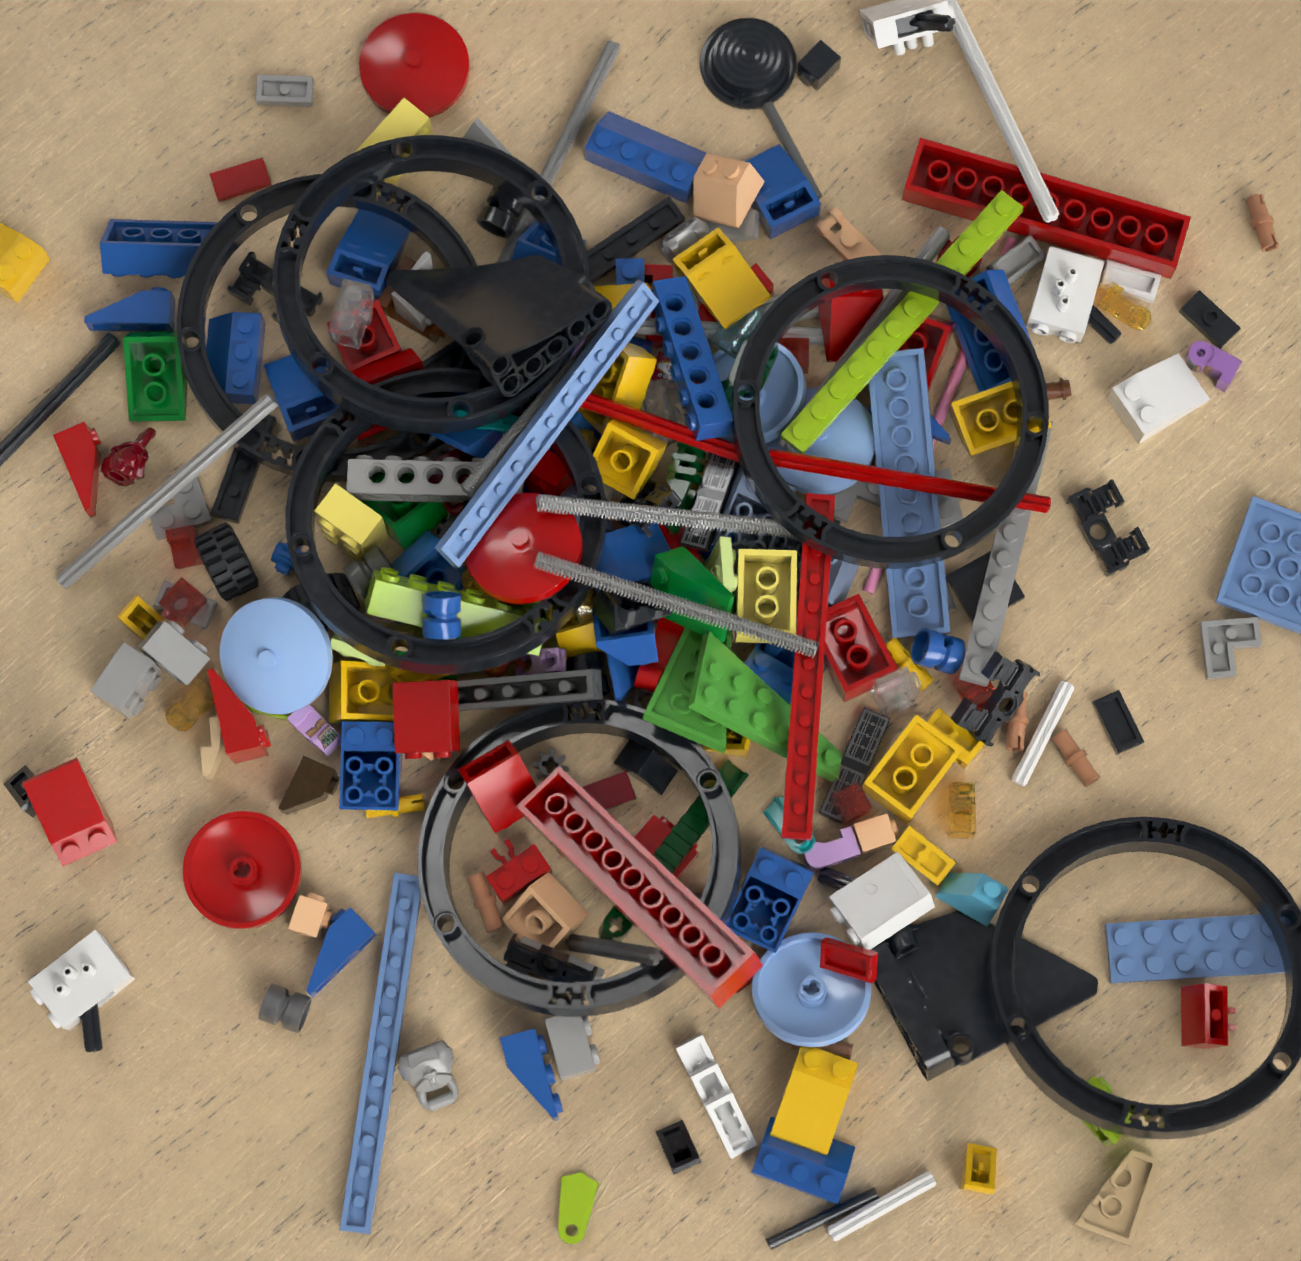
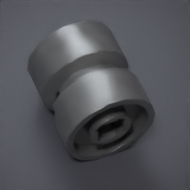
(285, 1008)

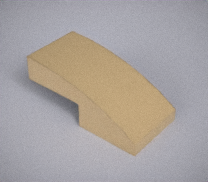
(212, 755)

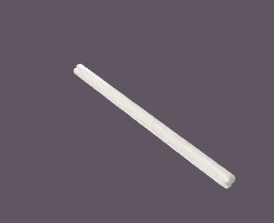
(1003, 116)

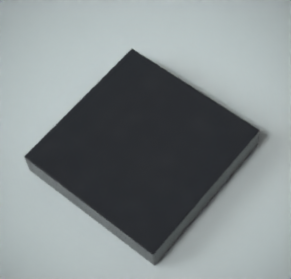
(968, 582)

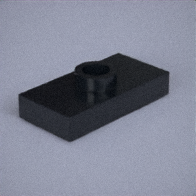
(1209, 319)

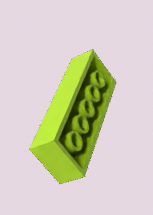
(401, 600)

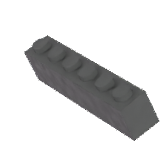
(530, 690)

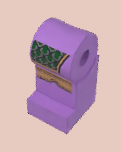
(1213, 362)

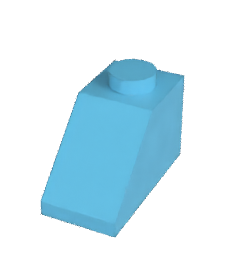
(973, 895)

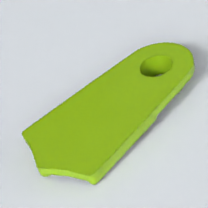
(576, 1205)

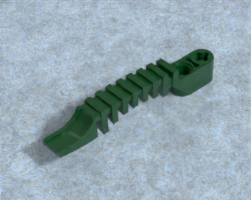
(685, 463)
(677, 845)

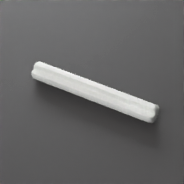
(1043, 733)
(881, 1206)

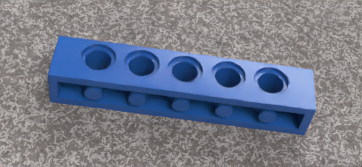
(704, 422)

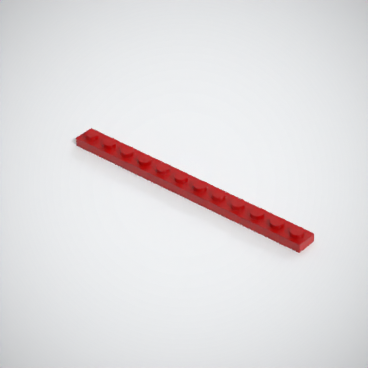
(807, 683)

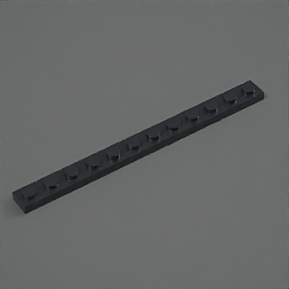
(601, 259)

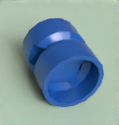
(441, 615)
(938, 651)

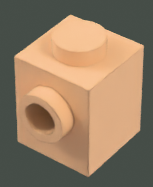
(310, 916)

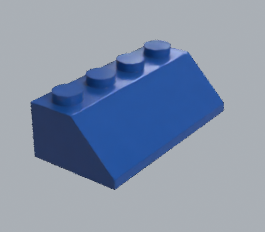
(644, 156)
(151, 247)
(980, 353)

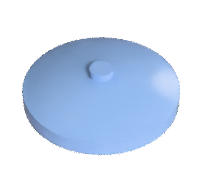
(781, 395)
(846, 439)
(276, 655)
(805, 1001)

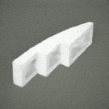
(716, 1095)

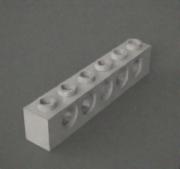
(419, 489)

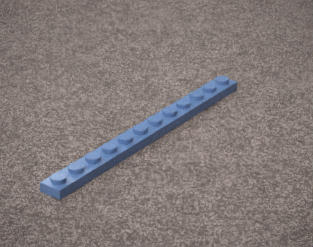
(546, 424)
(381, 1055)

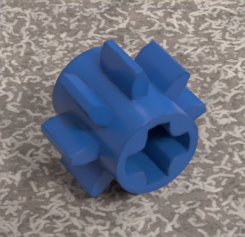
(283, 559)

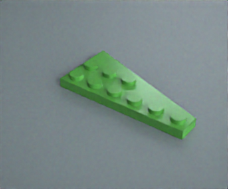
(671, 697)
(744, 703)

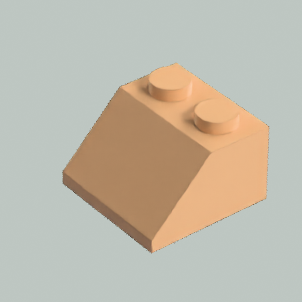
(724, 190)
(545, 913)

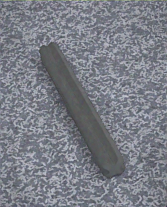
(614, 949)

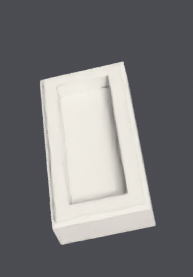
(1135, 281)

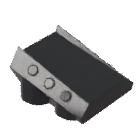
(622, 613)

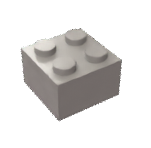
(174, 652)
(127, 681)
(571, 1046)

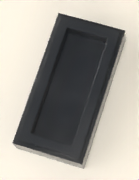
(1117, 722)

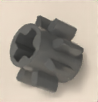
(545, 759)

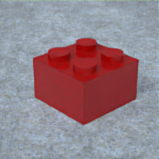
(376, 344)

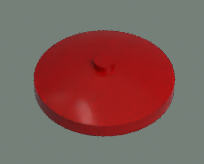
(414, 60)
(508, 549)
(242, 870)

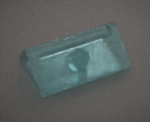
(732, 338)

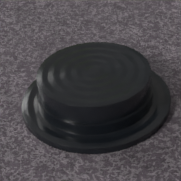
(748, 63)

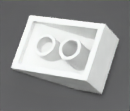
(1157, 397)

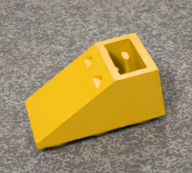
(721, 278)

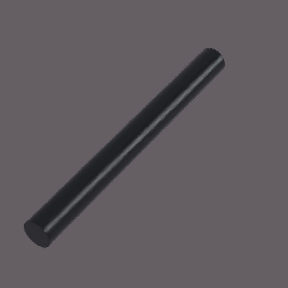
(822, 1218)

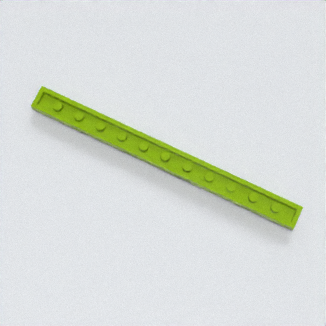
(897, 328)

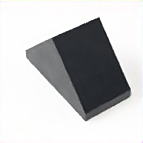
(646, 766)
(16, 789)
(678, 1147)

